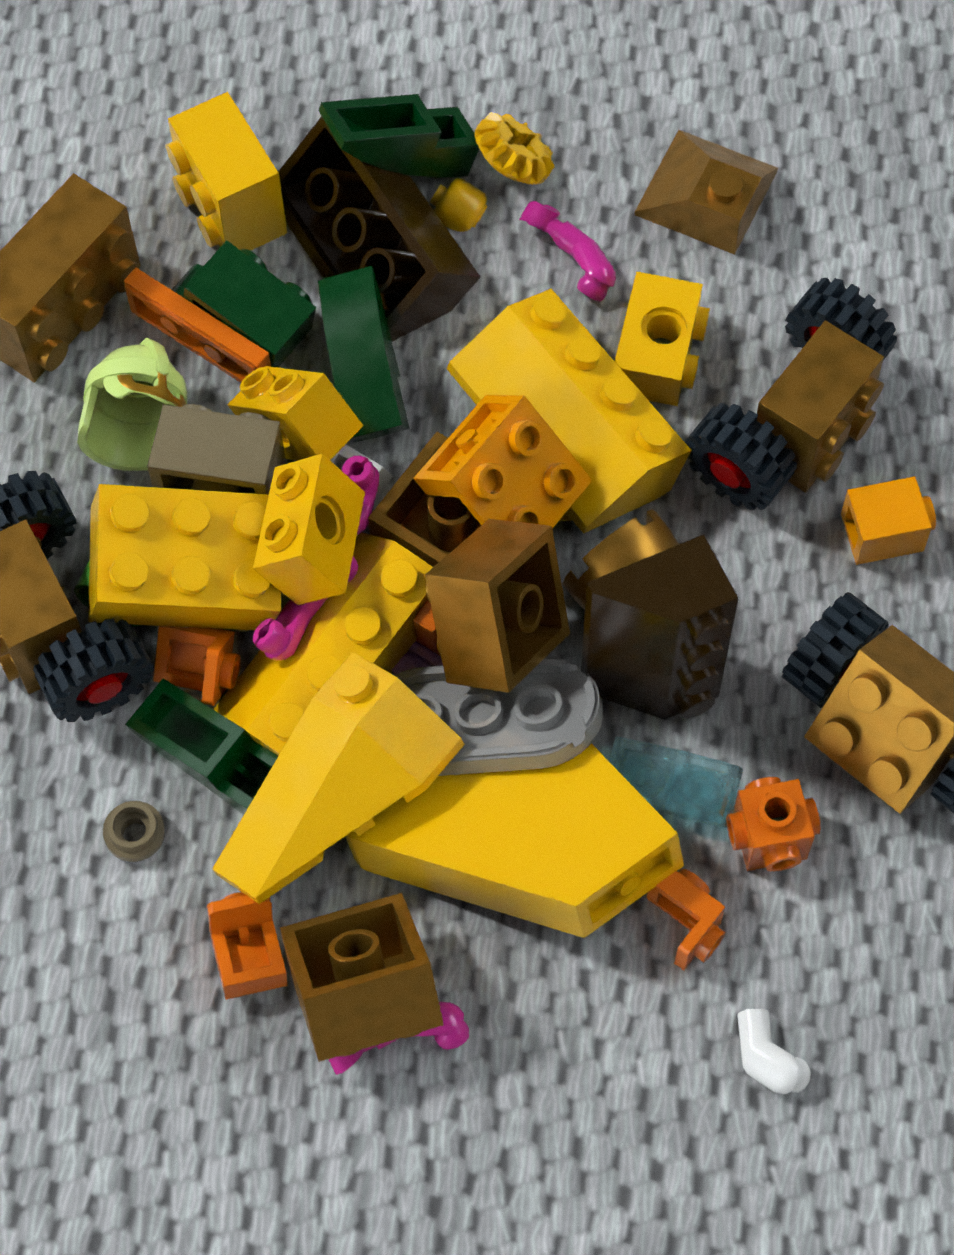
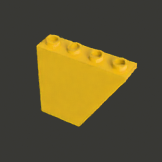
(533, 843)

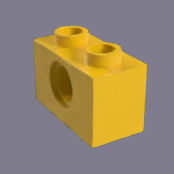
(662, 310)
(305, 403)
(309, 530)

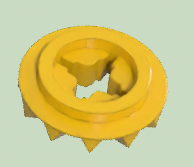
(514, 149)

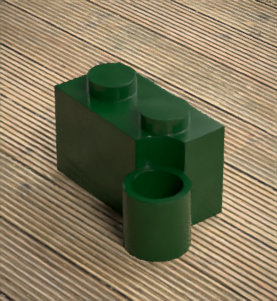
(250, 300)

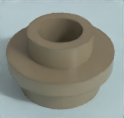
(133, 813)

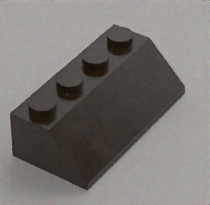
(366, 217)
(661, 631)

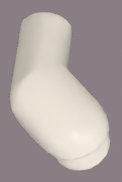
(765, 1060)

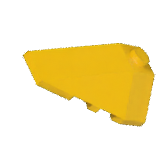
(344, 763)

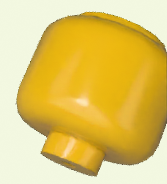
(459, 205)

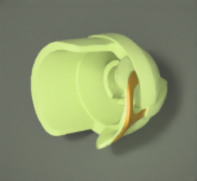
(125, 404)

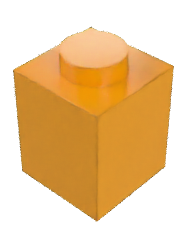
(887, 520)

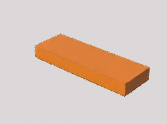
(193, 326)

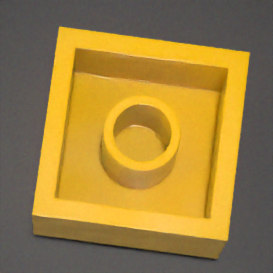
(226, 175)

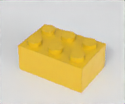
(178, 558)

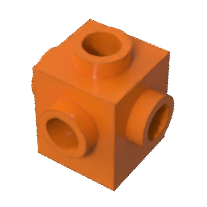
(767, 841)

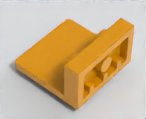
(506, 465)

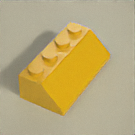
(584, 398)
(368, 619)

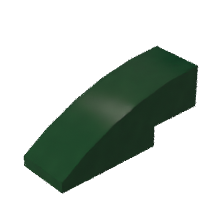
(403, 135)
(362, 352)
(203, 744)

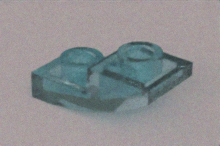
(678, 780)

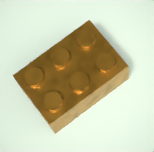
(62, 275)

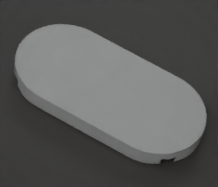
(531, 727)

